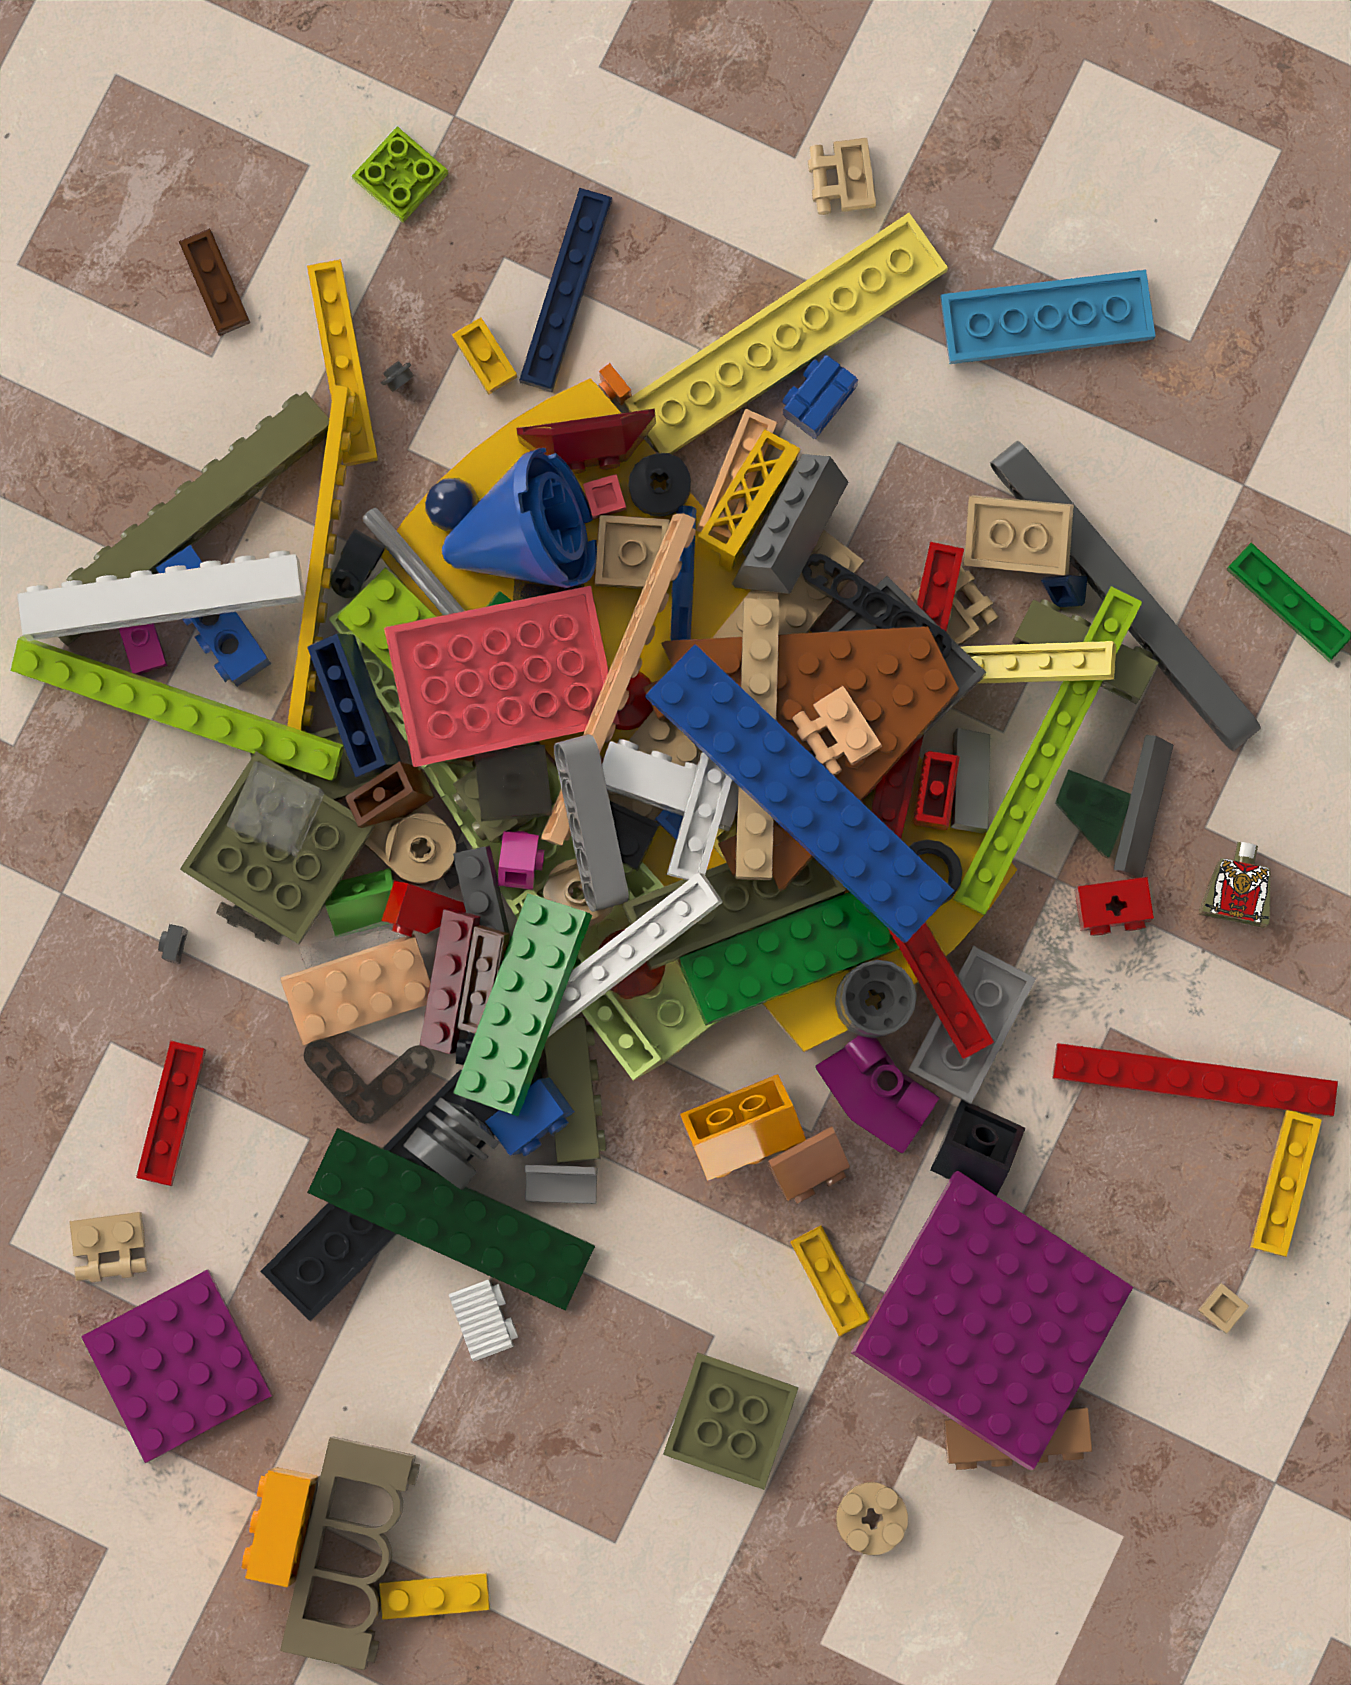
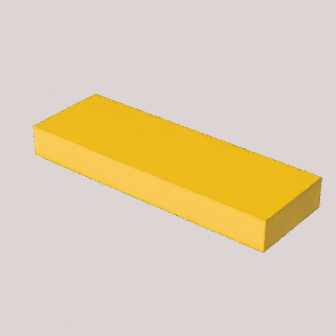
(830, 1280)

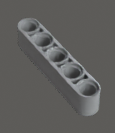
(591, 822)

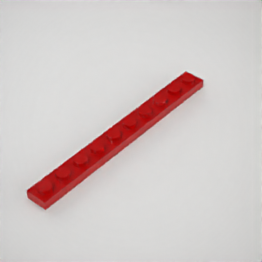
(936, 600)

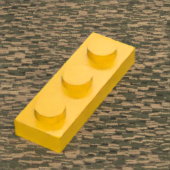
(434, 1596)

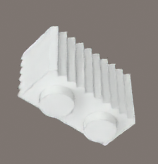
(482, 1319)

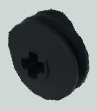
(660, 468)

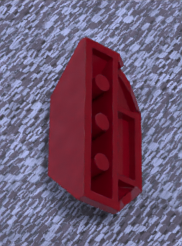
(591, 441)

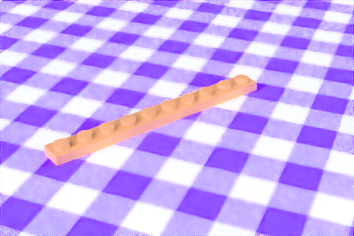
(627, 660)

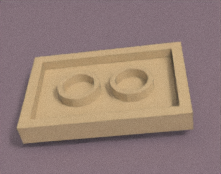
(1018, 535)

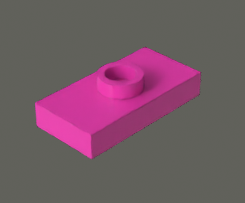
(143, 648)

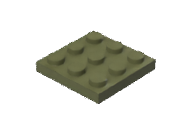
(730, 1421)

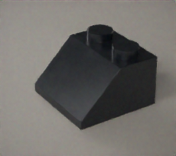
(978, 1146)

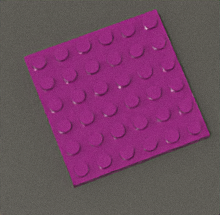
(992, 1320)

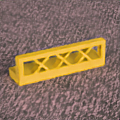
(758, 507)

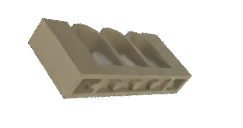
(326, 1639)

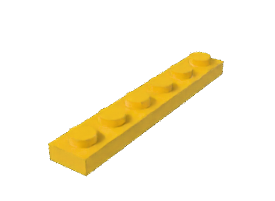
(342, 354)

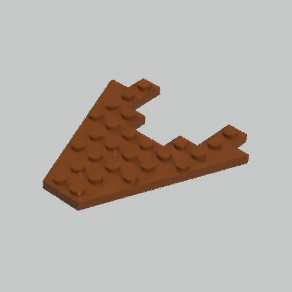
(889, 674)

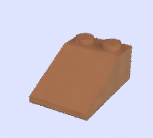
(809, 1165)

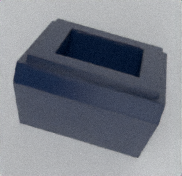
(1066, 590)

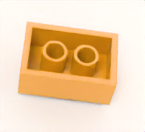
(743, 1127)
(279, 1526)

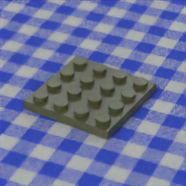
(268, 882)

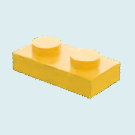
(484, 355)

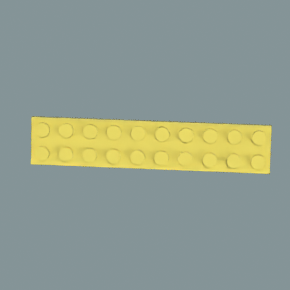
(788, 334)

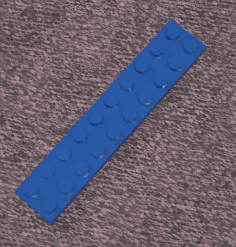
(799, 793)

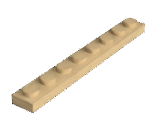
(759, 681)

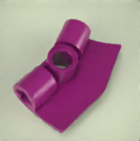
(888, 1115)

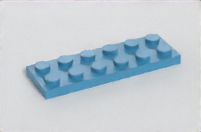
(1047, 316)

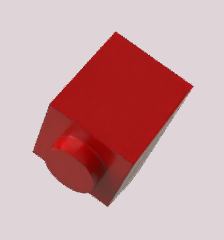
(416, 909)

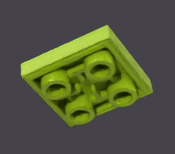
(400, 174)

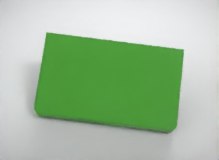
(359, 901)

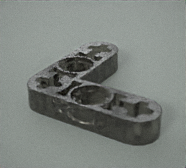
(374, 1090)

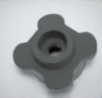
(397, 375)

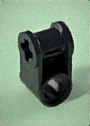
(356, 564)

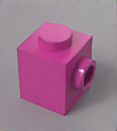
(519, 860)

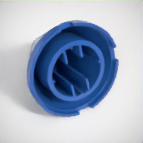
(528, 526)

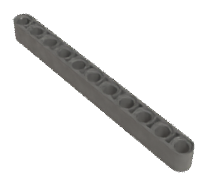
(1151, 625)

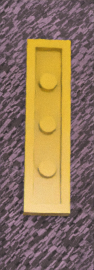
(1286, 1183)

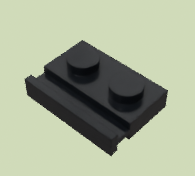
(633, 834)

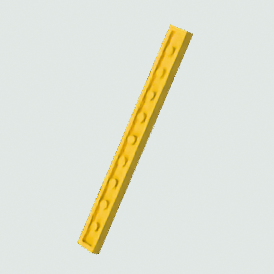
(323, 544)

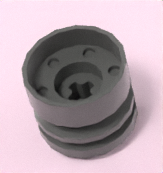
(896, 1002)
(451, 1143)

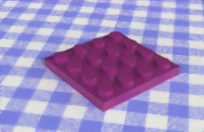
(176, 1366)

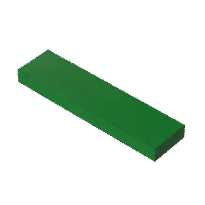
(1290, 602)

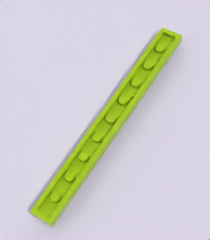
(177, 708)
(1041, 763)

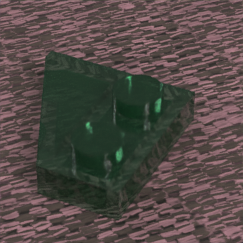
(1094, 809)

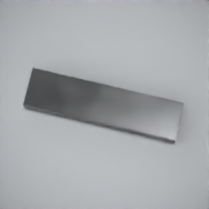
(1143, 806)

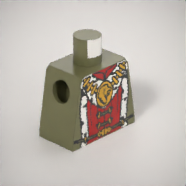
(1239, 889)

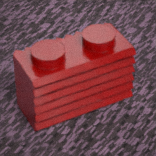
(936, 790)

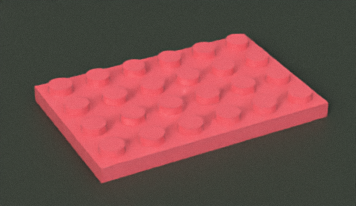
(498, 675)

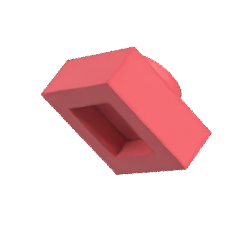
(604, 496)

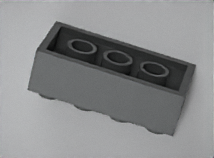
(793, 526)

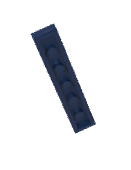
(565, 290)

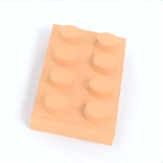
(357, 989)

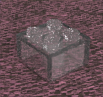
(275, 809)

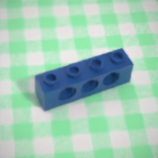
(248, 657)

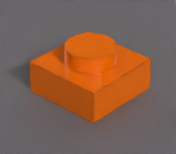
(613, 385)

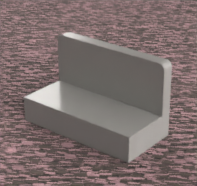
(561, 1184)

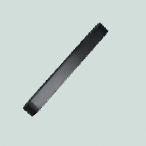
(864, 594)

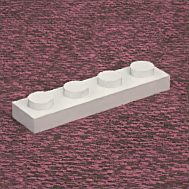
(700, 820)

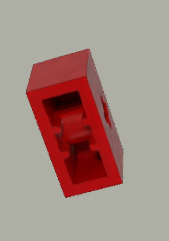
(1130, 893)

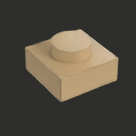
(1223, 1308)

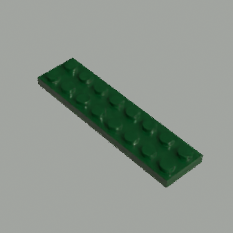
(450, 1220)

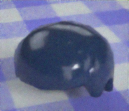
(450, 502)

